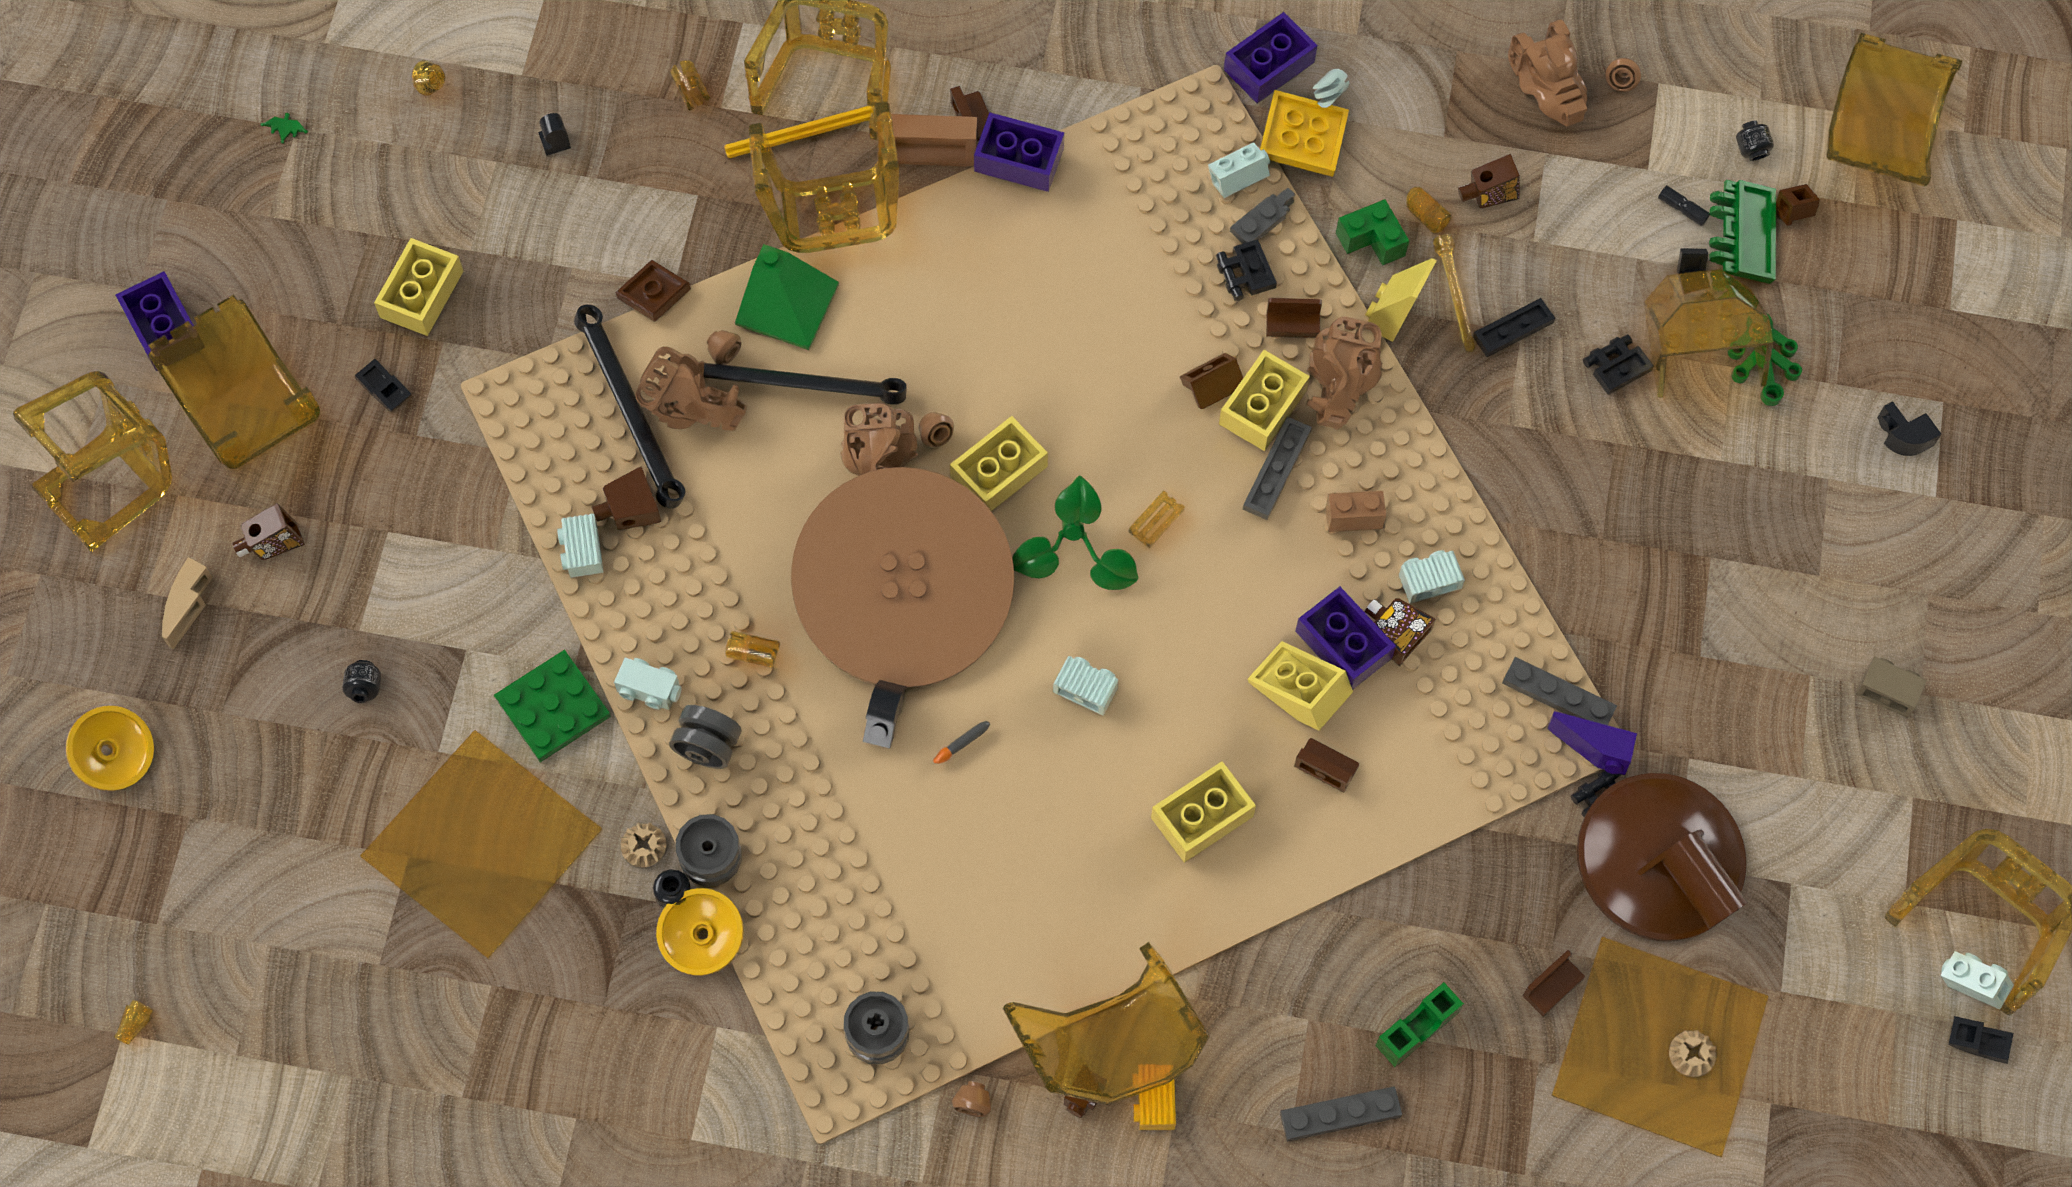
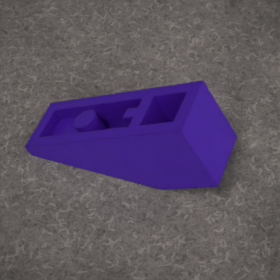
(1598, 743)

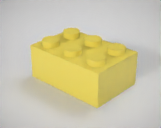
(419, 286)
(1264, 400)
(1000, 463)
(1203, 811)

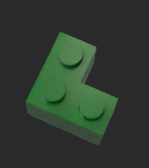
(1375, 227)

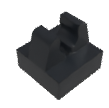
(1692, 260)

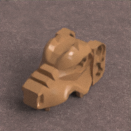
(1550, 73)
(1344, 368)
(688, 388)
(877, 442)

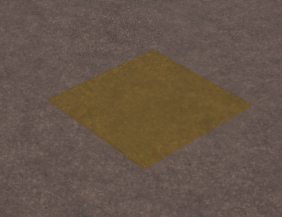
(481, 843)
(1623, 1040)

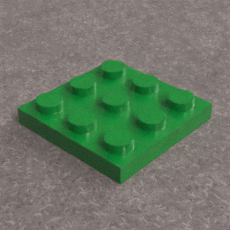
(552, 706)

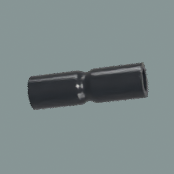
(1681, 204)

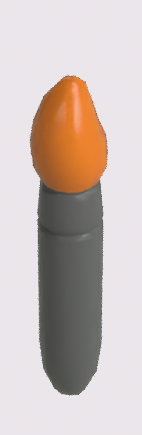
(946, 753)

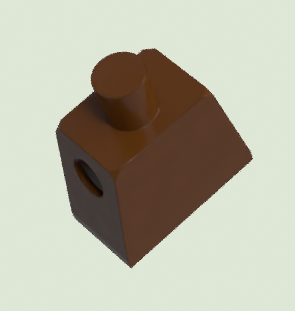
(628, 502)

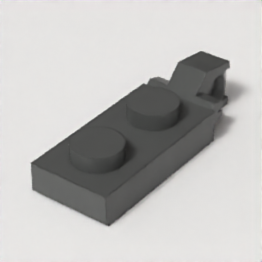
(1263, 217)

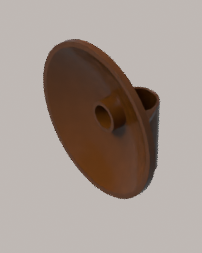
(1662, 857)

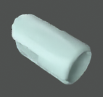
(1331, 87)

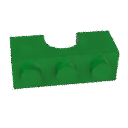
(1420, 1025)

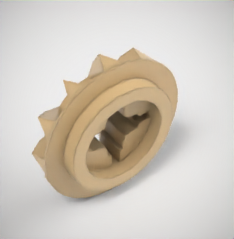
(643, 856)
(1693, 1067)

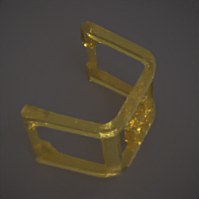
(880, 74)
(883, 177)
(124, 436)
(2049, 944)

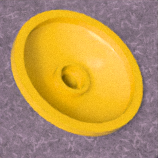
(129, 746)
(680, 929)

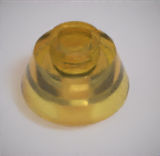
(427, 77)

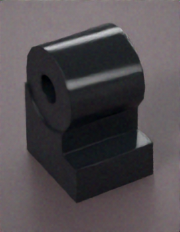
(553, 134)

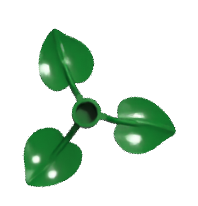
(1075, 507)

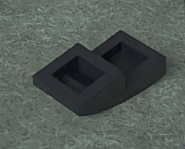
(382, 385)
(1980, 1040)

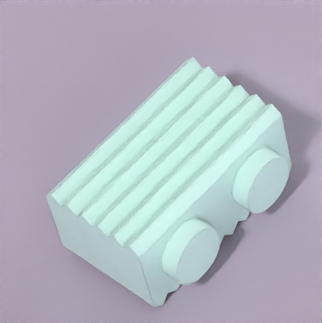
(581, 545)
(1431, 576)
(1086, 684)

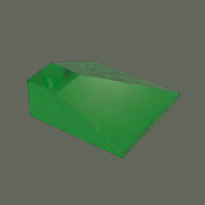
(785, 298)

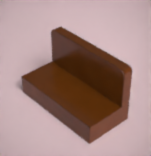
(969, 106)
(1293, 317)
(1213, 380)
(1326, 764)
(1553, 984)

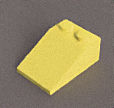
(1398, 298)
(1302, 684)

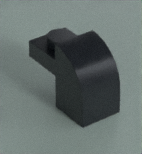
(1904, 436)
(883, 712)

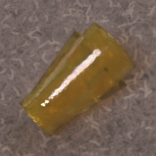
(133, 1020)

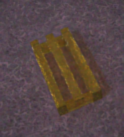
(1170, 503)

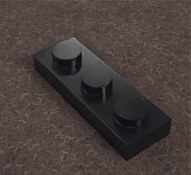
(1513, 327)

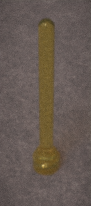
(1444, 247)

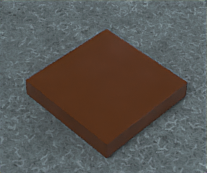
(653, 290)

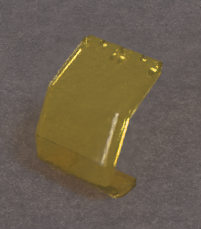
(1889, 109)
(233, 384)
(1117, 1043)

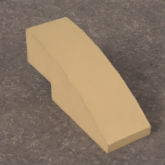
(184, 601)

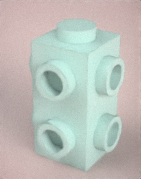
(1239, 169)
(643, 682)
(1977, 980)

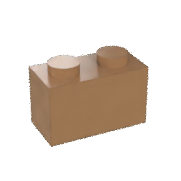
(1355, 511)

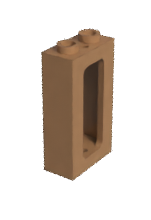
(935, 139)

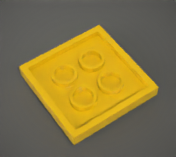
(1304, 133)

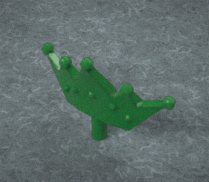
(284, 126)

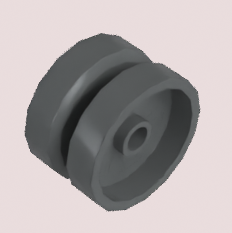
(705, 736)
(705, 834)
(891, 1034)

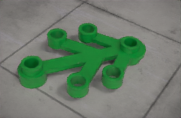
(1771, 387)

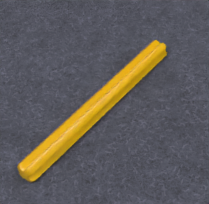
(804, 130)

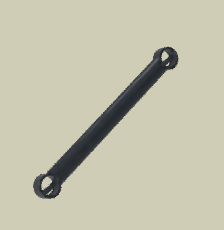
(810, 381)
(629, 406)

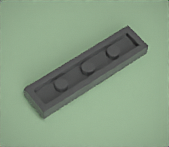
(1277, 468)
(1557, 692)
(1340, 1113)

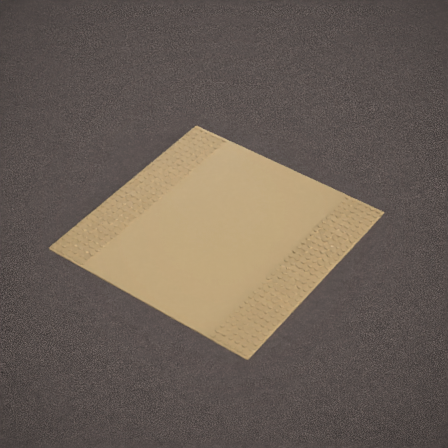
(1035, 846)

